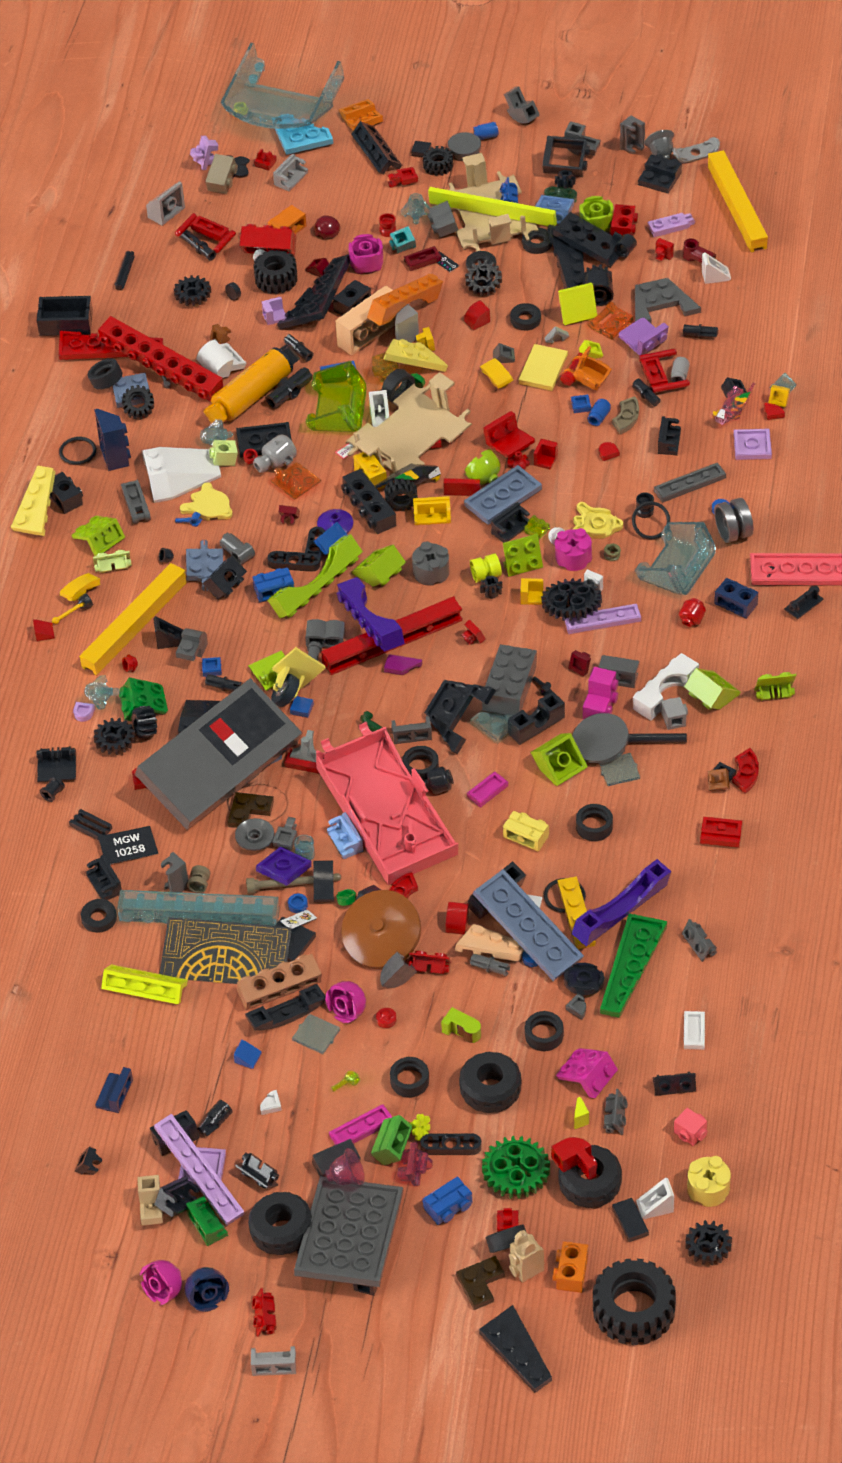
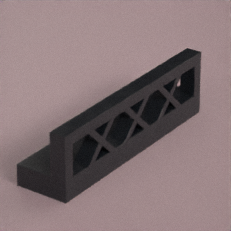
(375, 147)

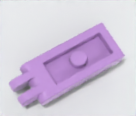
(670, 224)

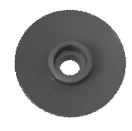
(254, 834)

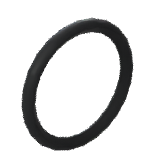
(77, 462)
(634, 517)
(547, 900)

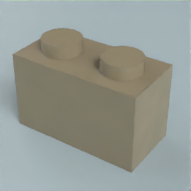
(221, 174)

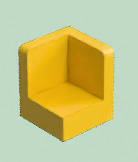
(531, 591)

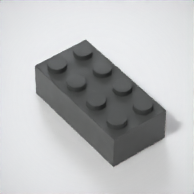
(511, 679)

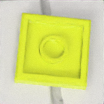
(577, 303)

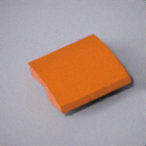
(361, 111)

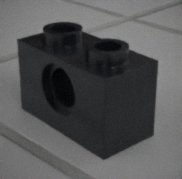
(350, 297)
(65, 493)
(232, 571)

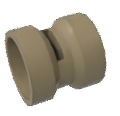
(199, 878)

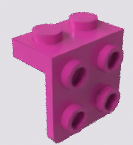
(589, 1068)

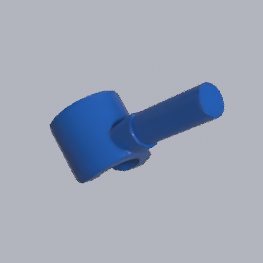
(193, 520)

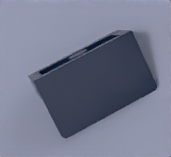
(115, 1091)

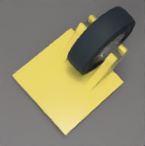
(293, 673)

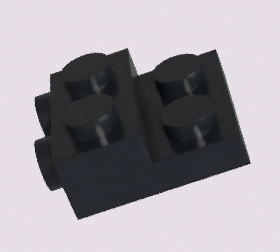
(660, 173)

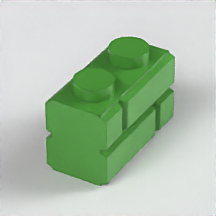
(391, 1140)

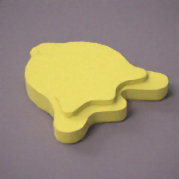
(208, 503)
(596, 521)

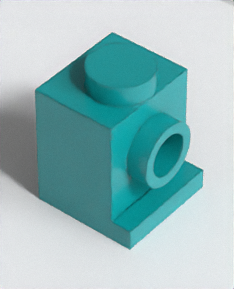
(402, 240)

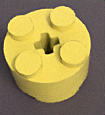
(708, 1181)

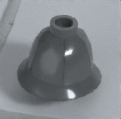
(660, 143)

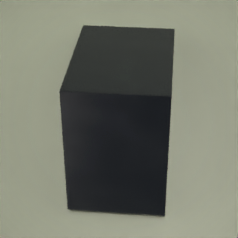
(166, 634)

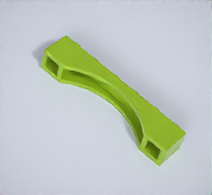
(340, 554)

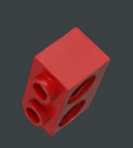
(624, 219)

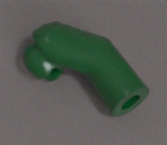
(366, 717)

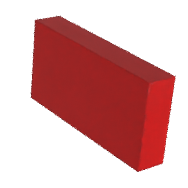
(461, 487)

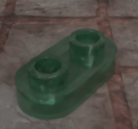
(561, 192)

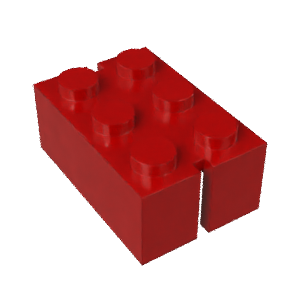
(267, 239)

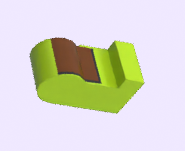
(461, 1024)

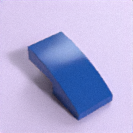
(329, 537)

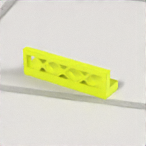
(143, 984)

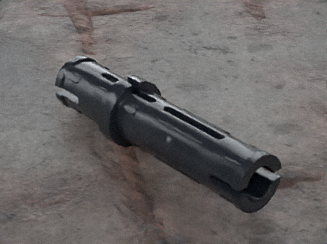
(206, 251)

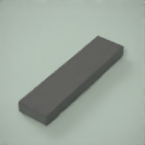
(689, 482)

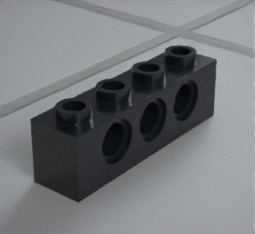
(368, 501)

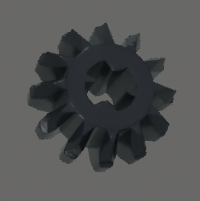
(144, 721)

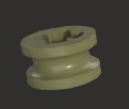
(612, 556)

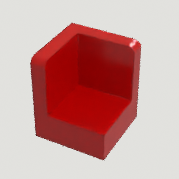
(545, 454)

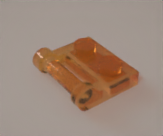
(614, 324)

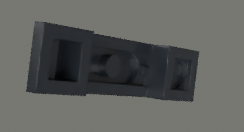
(288, 1011)

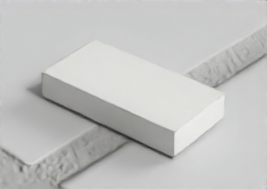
(694, 1030)

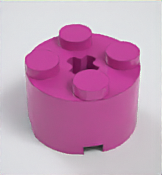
(366, 254)
(573, 549)

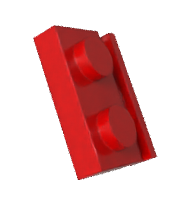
(721, 832)

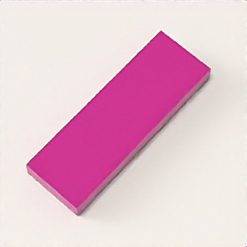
(361, 1126)

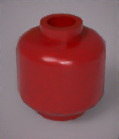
(692, 612)

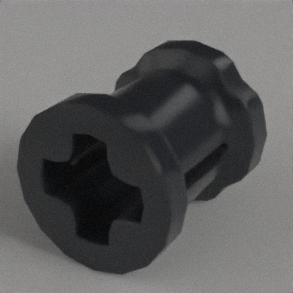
(52, 788)

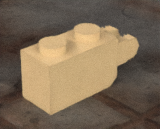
(526, 1256)

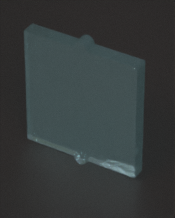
(620, 770)
(316, 1034)

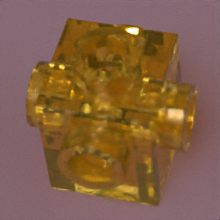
(382, 368)

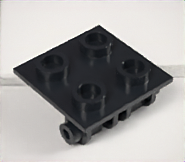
(56, 763)

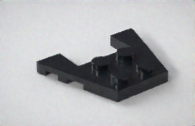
(449, 706)

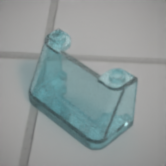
(682, 559)

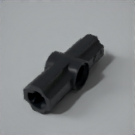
(289, 387)

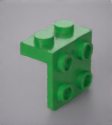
(141, 693)

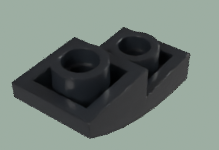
(323, 881)

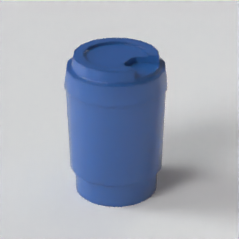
(486, 130)
(599, 412)

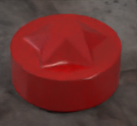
(386, 1017)

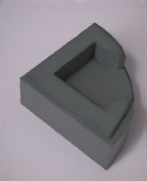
(577, 1006)

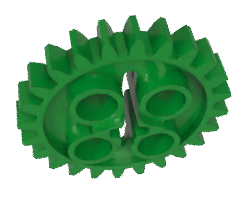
(516, 1167)

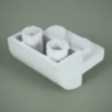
(220, 358)

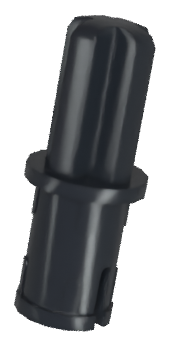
(700, 330)
(299, 347)
(646, 392)
(222, 683)

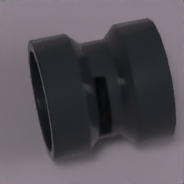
(646, 511)

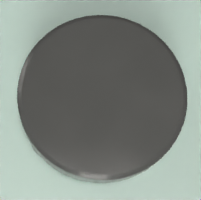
(464, 145)

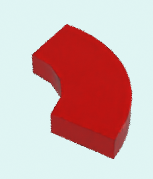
(748, 770)
(405, 885)

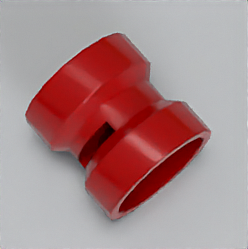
(387, 224)

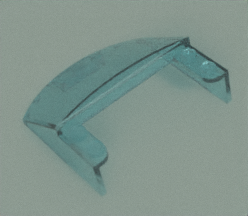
(272, 106)

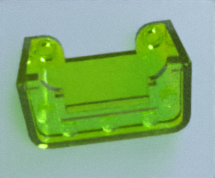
(339, 399)

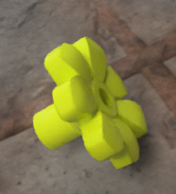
(420, 1126)

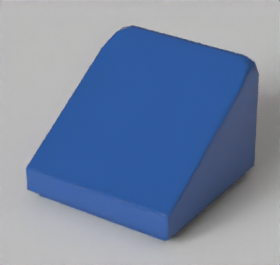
(246, 1054)

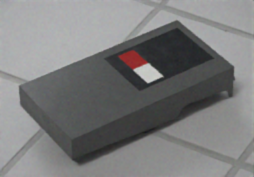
(218, 754)

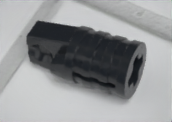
(214, 1118)

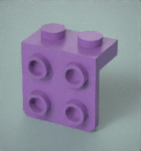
(643, 336)

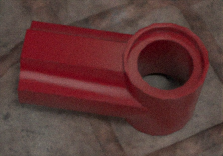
(693, 251)

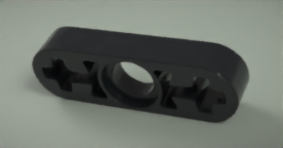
(466, 1138)

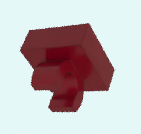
(288, 511)
(579, 662)

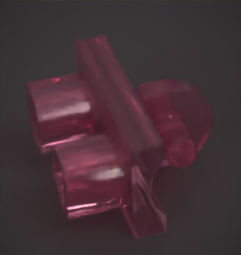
(416, 1162)

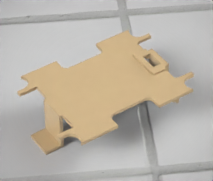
(485, 227)
(412, 427)

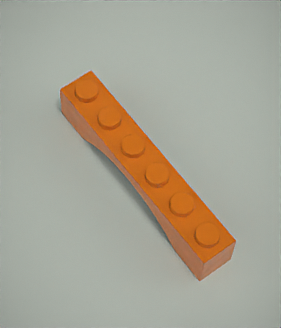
(388, 305)

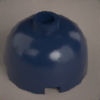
(206, 1288)

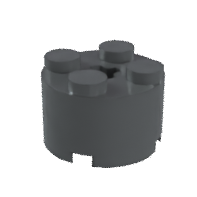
(430, 563)

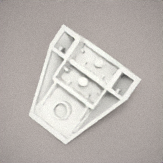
(178, 471)

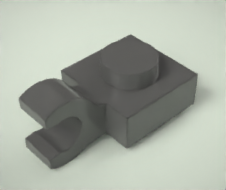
(286, 836)

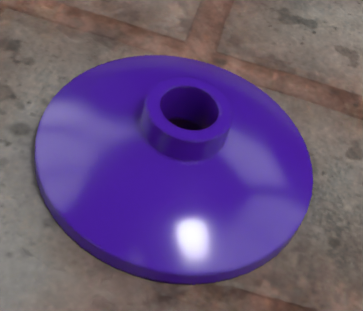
(332, 516)

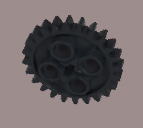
(580, 596)

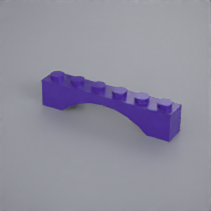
(384, 631)
(599, 920)

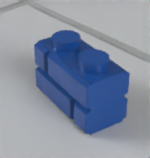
(269, 583)
(448, 1201)

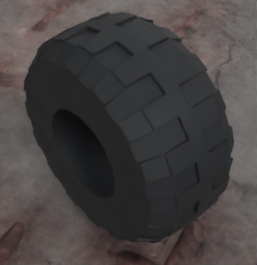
(490, 1097)
(596, 1191)
(275, 1208)

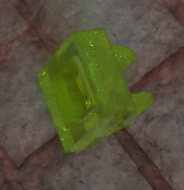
(536, 526)

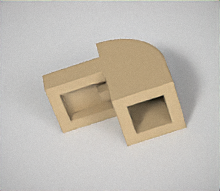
(148, 1190)

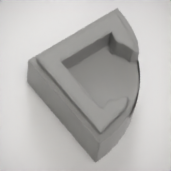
(556, 334)

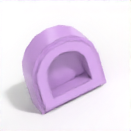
(83, 711)

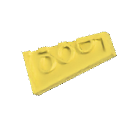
(33, 508)

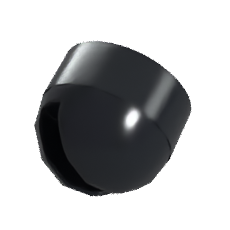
(165, 555)

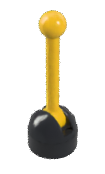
(84, 602)

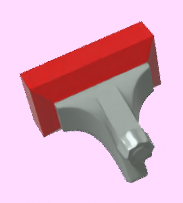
(304, 756)

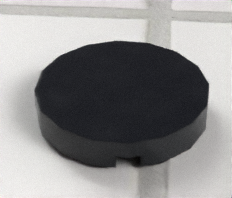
(584, 979)

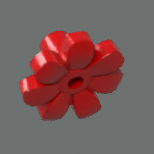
(518, 459)

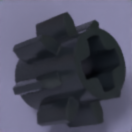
(565, 179)
(491, 587)

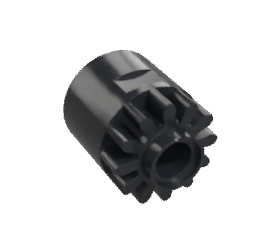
(601, 282)

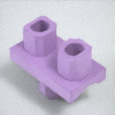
(202, 152)

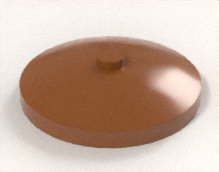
(379, 927)

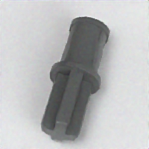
(490, 964)

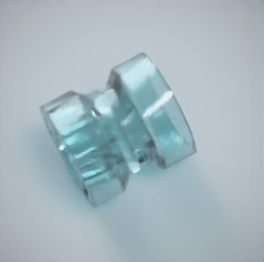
(305, 846)

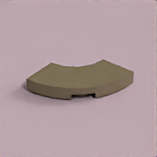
(628, 416)

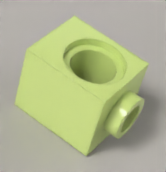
(223, 452)

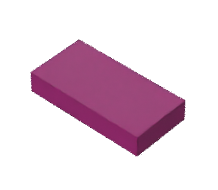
(487, 789)

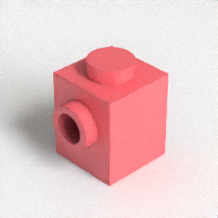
(690, 1127)

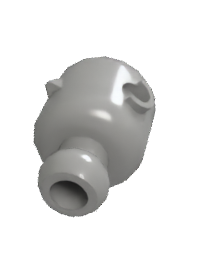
(276, 454)

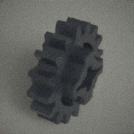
(483, 279)
(192, 290)
(114, 736)
(709, 1240)

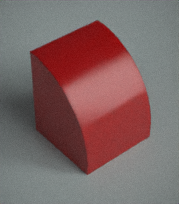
(477, 315)
(457, 918)

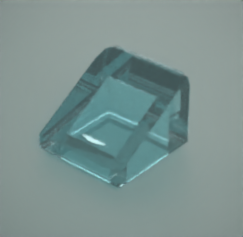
(785, 381)

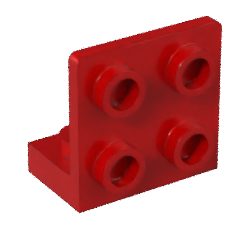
(505, 435)

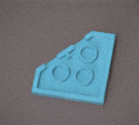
(304, 138)

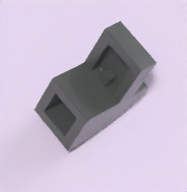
(519, 109)
(577, 130)
(192, 644)

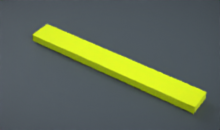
(492, 206)

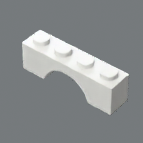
(649, 699)

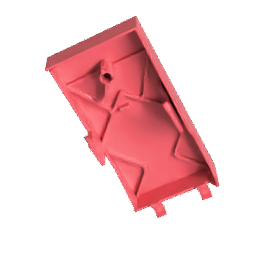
(385, 804)

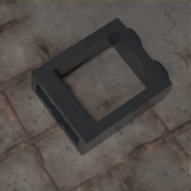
(569, 143)

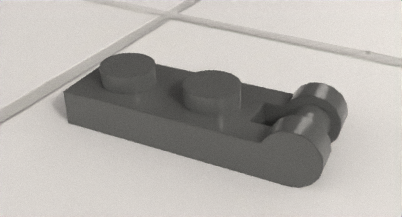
(135, 501)

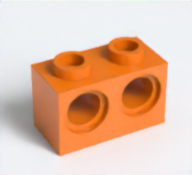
(574, 1267)

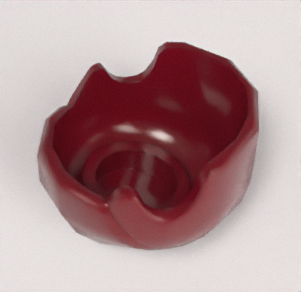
(326, 227)

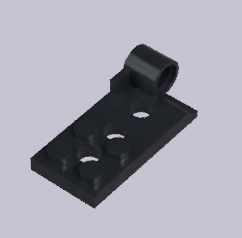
(617, 245)

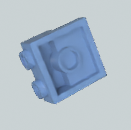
(560, 205)

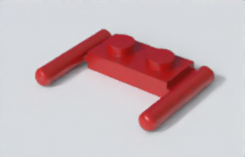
(207, 228)
(655, 374)

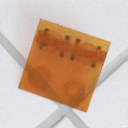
(295, 480)

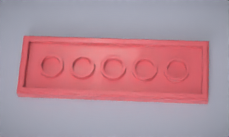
(796, 569)

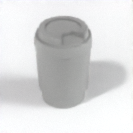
(680, 369)

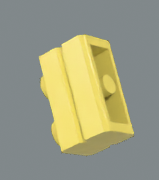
(526, 830)

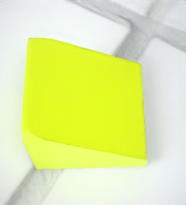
(595, 351)
(581, 1114)

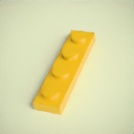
(573, 905)

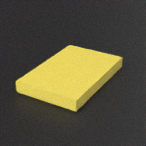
(543, 367)

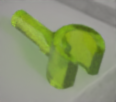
(351, 1077)

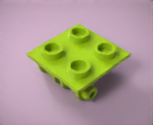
(522, 555)
(263, 669)
(767, 681)

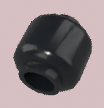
(439, 780)

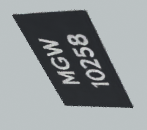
(128, 844)

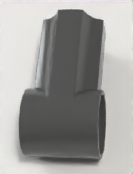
(241, 551)

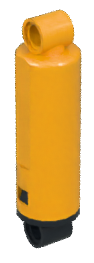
(252, 384)

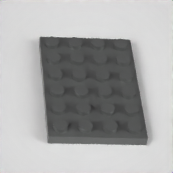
(349, 1232)

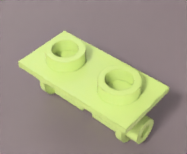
(104, 561)

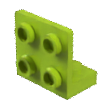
(100, 533)

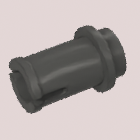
(314, 649)

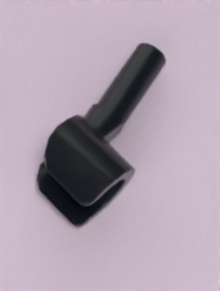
(545, 687)

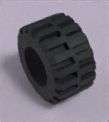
(275, 271)

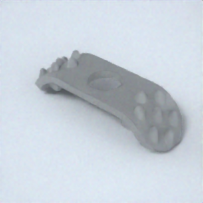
(684, 154)

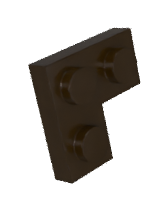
(247, 804)
(475, 1281)

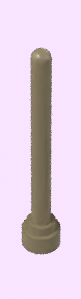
(255, 885)

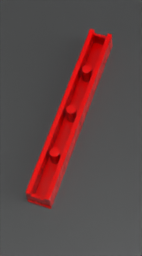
(413, 627)

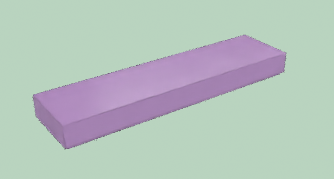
(604, 619)

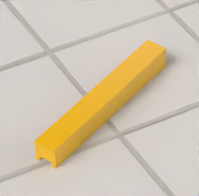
(737, 201)
(133, 619)

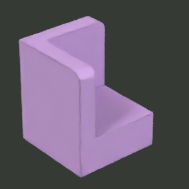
(273, 310)

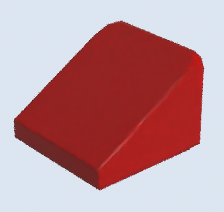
(43, 630)

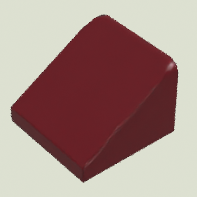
(317, 266)

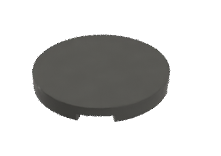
(601, 738)

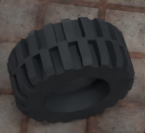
(639, 1277)

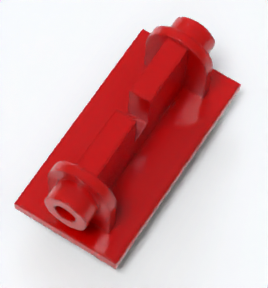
(437, 962)
(263, 1305)

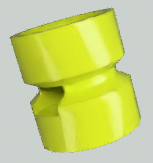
(485, 567)

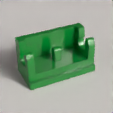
(206, 1221)

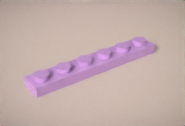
(199, 1169)

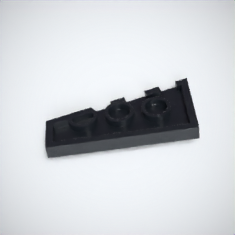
(513, 1343)

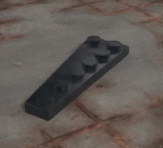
(569, 260)

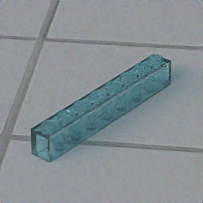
(159, 906)

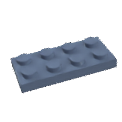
(502, 493)

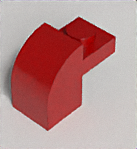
(574, 1152)

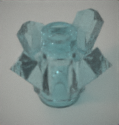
(415, 207)
(214, 432)
(100, 692)

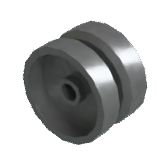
(733, 520)

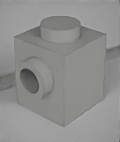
(674, 713)

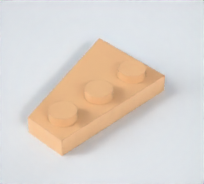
(487, 941)

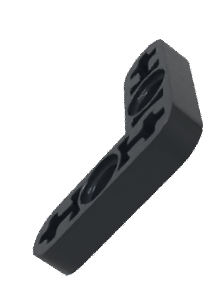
(308, 557)

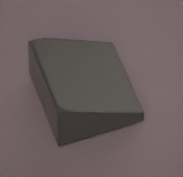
(504, 353)

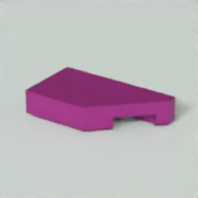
(400, 664)

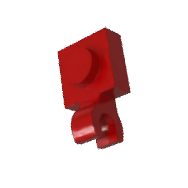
(405, 176)

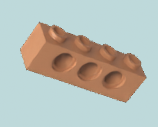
(272, 990)

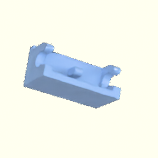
(345, 836)

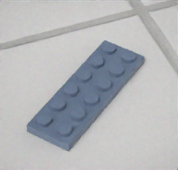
(528, 925)

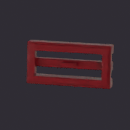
(422, 258)

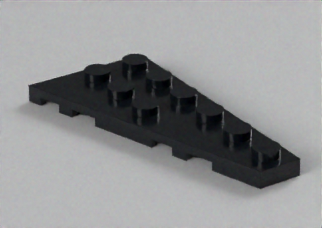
(317, 300)

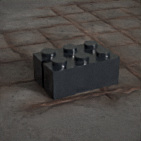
(64, 314)

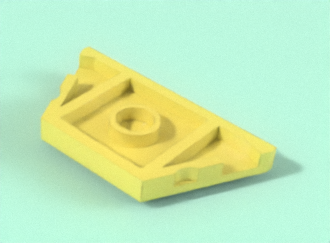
(414, 354)

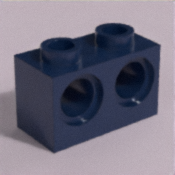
(736, 598)

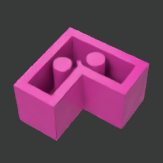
(601, 692)

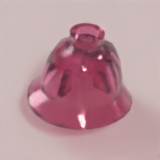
(346, 1169)

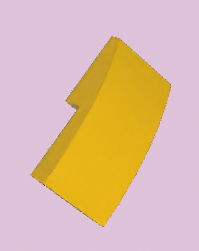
(497, 373)
(78, 586)

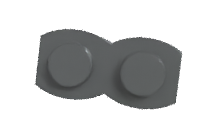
(443, 219)
(325, 632)

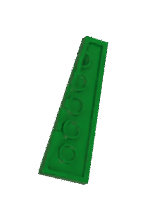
(633, 955)

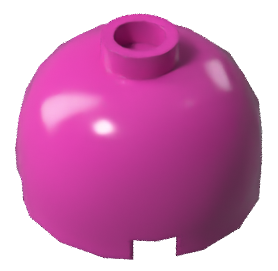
(346, 1001)
(161, 1281)

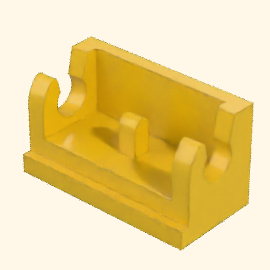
(432, 510)

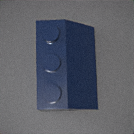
(112, 439)

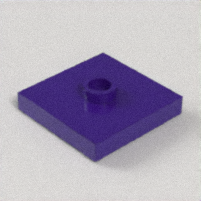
(283, 866)

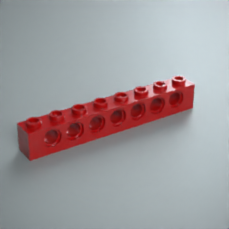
(160, 358)

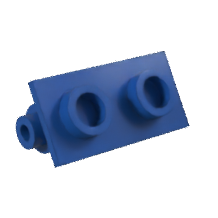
(509, 191)

